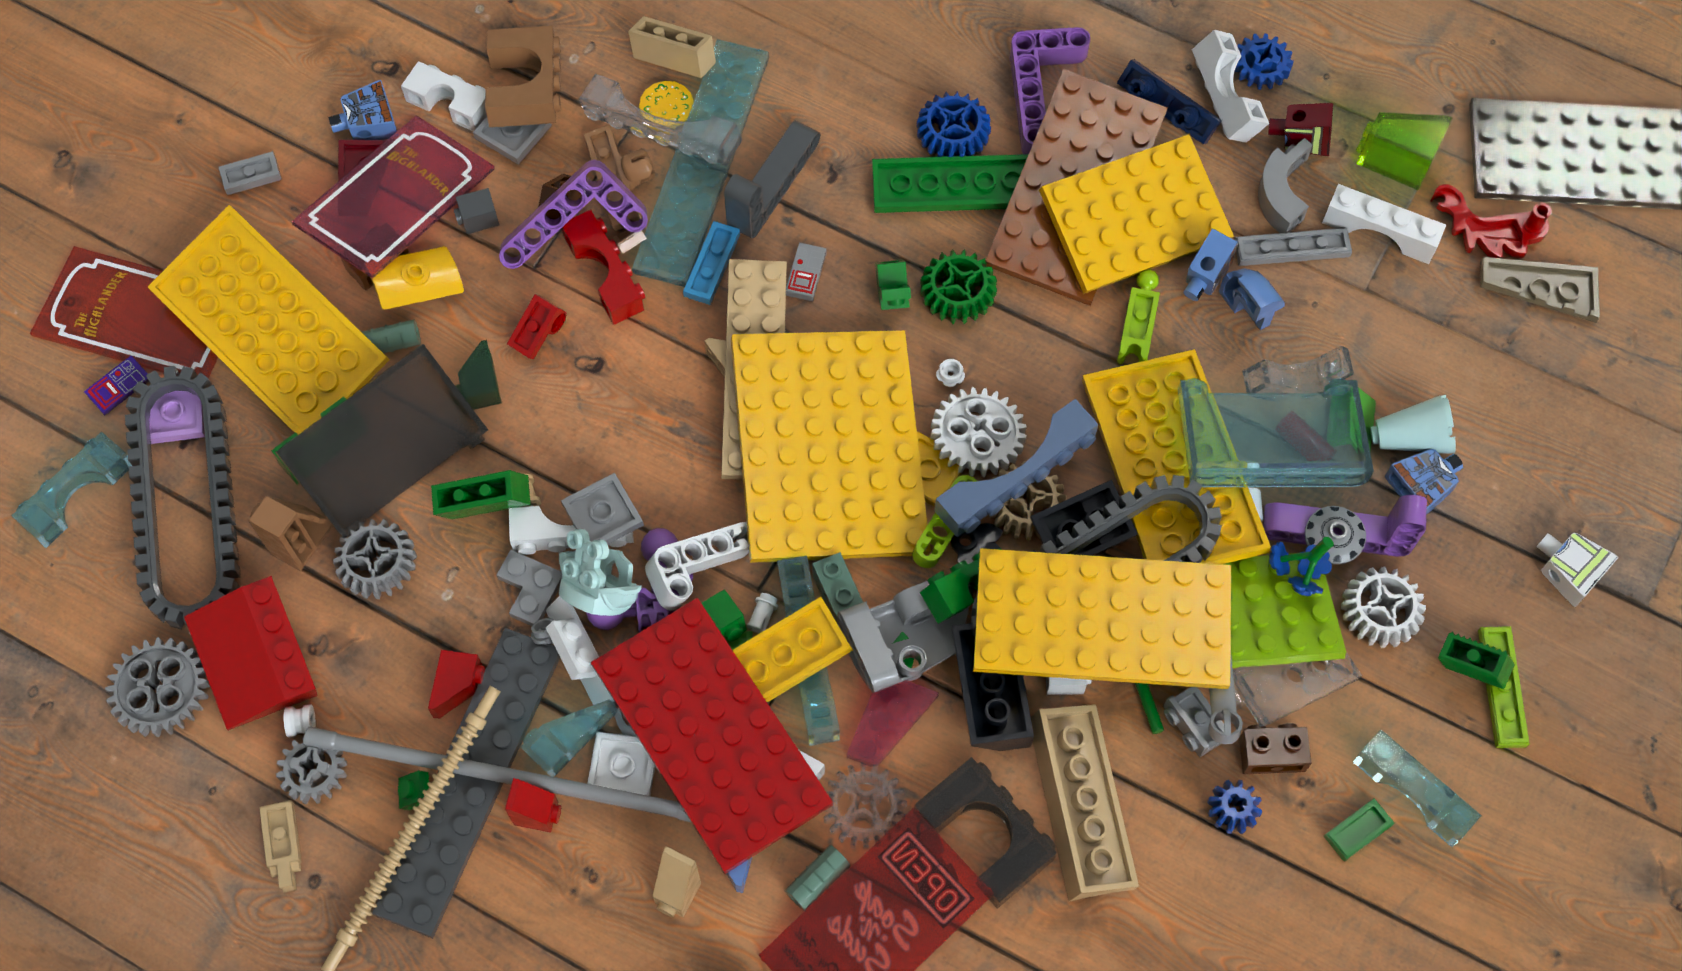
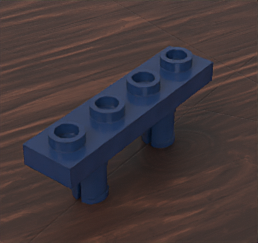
(1181, 110)

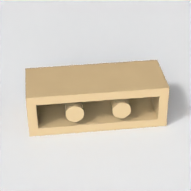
(672, 47)

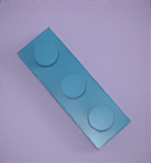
(711, 263)

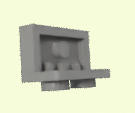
(1192, 716)

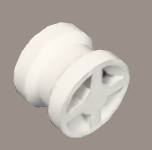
(298, 720)

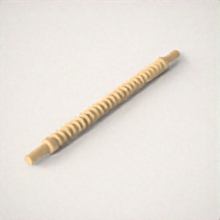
(347, 936)

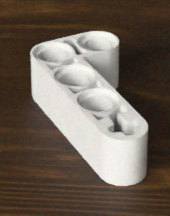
(704, 555)

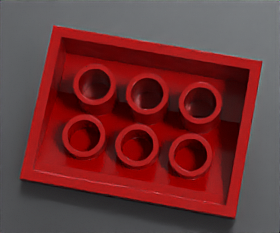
(250, 653)

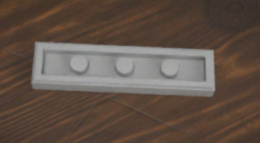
(1293, 246)

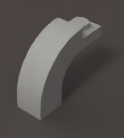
(1275, 197)

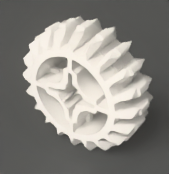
(1380, 584)

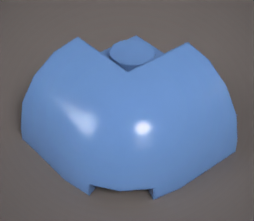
(1251, 292)

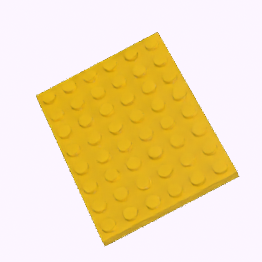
(828, 445)

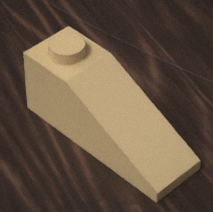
(675, 883)

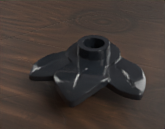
(982, 537)

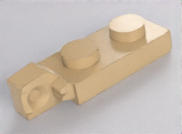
(281, 842)

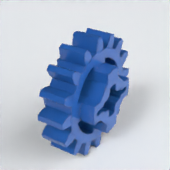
(1263, 61)

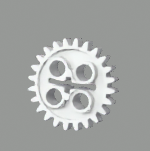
(978, 432)

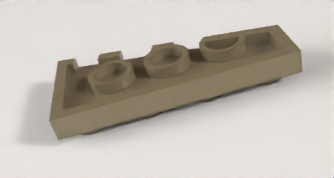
(1550, 285)

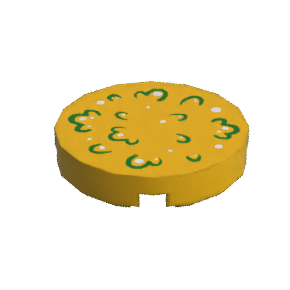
(667, 101)

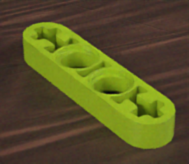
(928, 536)

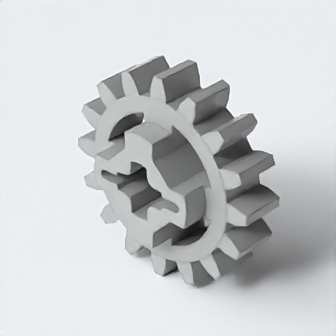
(319, 780)

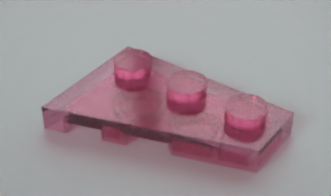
(888, 719)

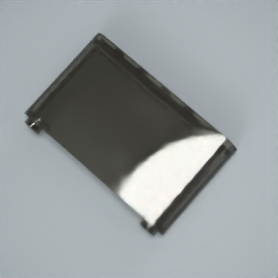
(382, 440)

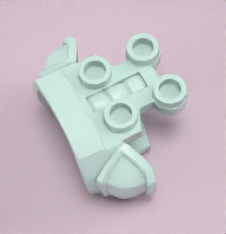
(588, 576)

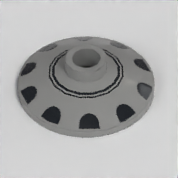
(1345, 546)

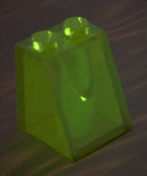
(1402, 145)

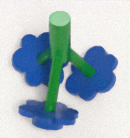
(1312, 564)

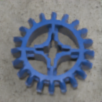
(952, 117)

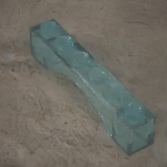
(815, 691)

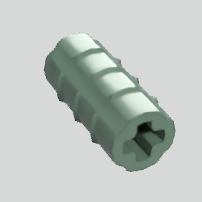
(395, 336)
(817, 877)

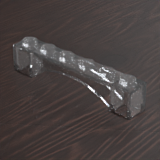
(710, 139)

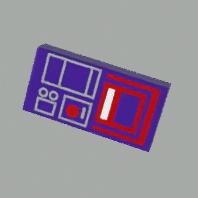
(116, 385)

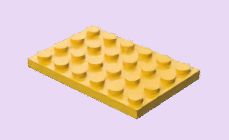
(1134, 213)

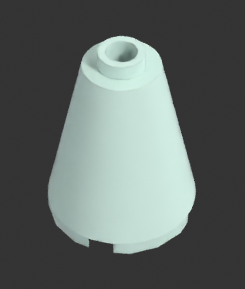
(1417, 428)

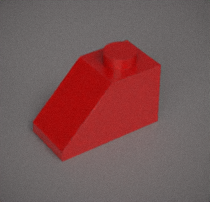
(454, 681)
(532, 806)

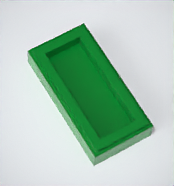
(1359, 829)

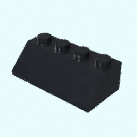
(993, 702)

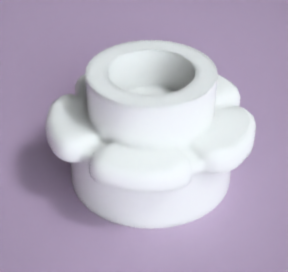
(947, 366)

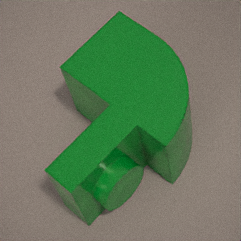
(892, 284)

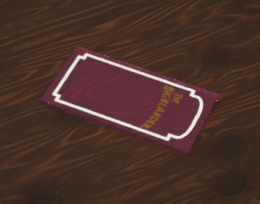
(393, 196)

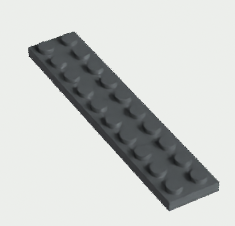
(441, 851)

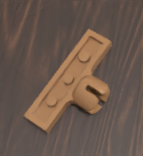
(630, 169)

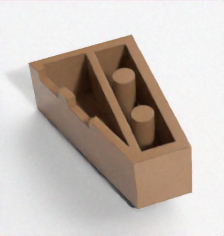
(289, 530)

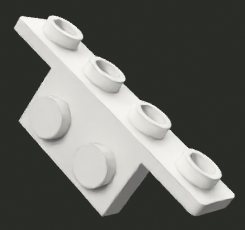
(575, 648)

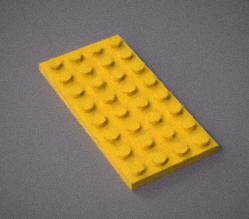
(267, 321)
(1145, 440)
(1103, 618)

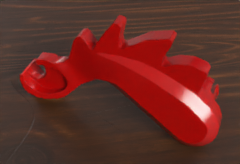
(1494, 233)

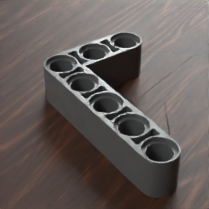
(752, 202)

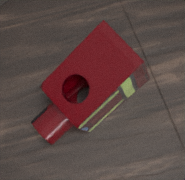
(1306, 122)

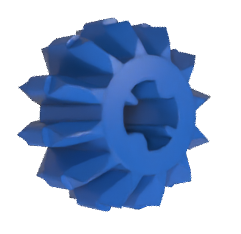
(1239, 797)

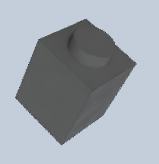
(476, 211)

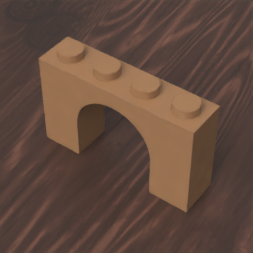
(535, 100)

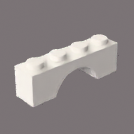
(1217, 60)
(1413, 233)
(534, 532)

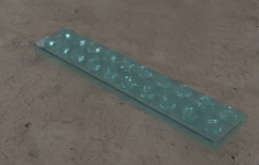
(692, 183)

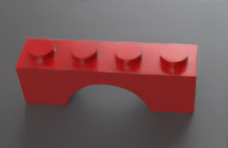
(618, 293)

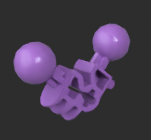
(646, 606)

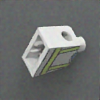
(1575, 565)

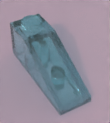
(561, 739)

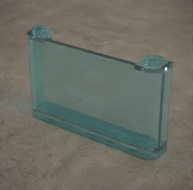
(1275, 437)

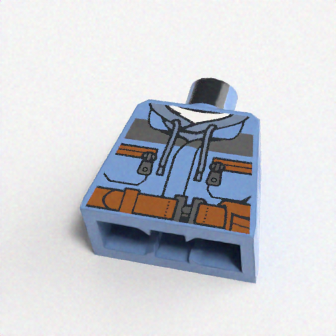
(365, 114)
(1210, 265)
(1425, 476)

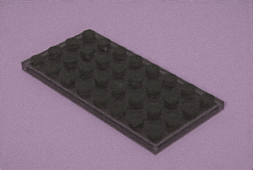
(1576, 153)

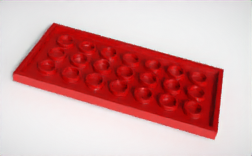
(711, 735)

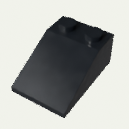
(1069, 512)

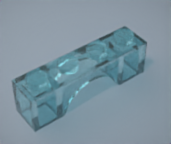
(45, 511)
(1442, 808)

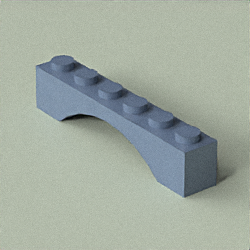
(970, 502)

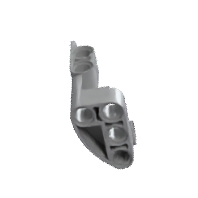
(875, 629)

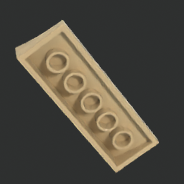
(1082, 802)

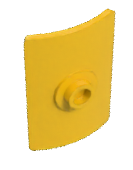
(417, 278)

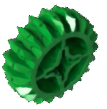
(954, 296)

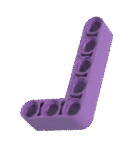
(1037, 53)
(569, 208)
(1384, 535)

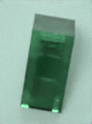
(479, 379)

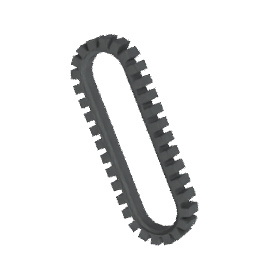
(144, 494)
(1132, 505)

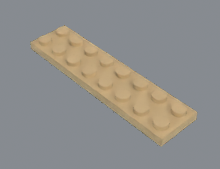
(753, 307)

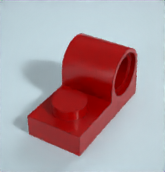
(535, 325)

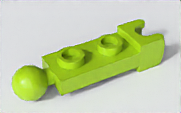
(1140, 317)

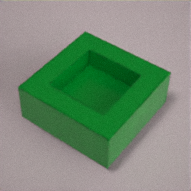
(411, 789)

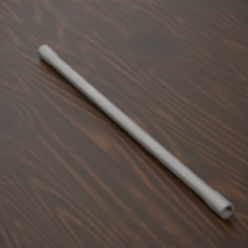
(333, 741)

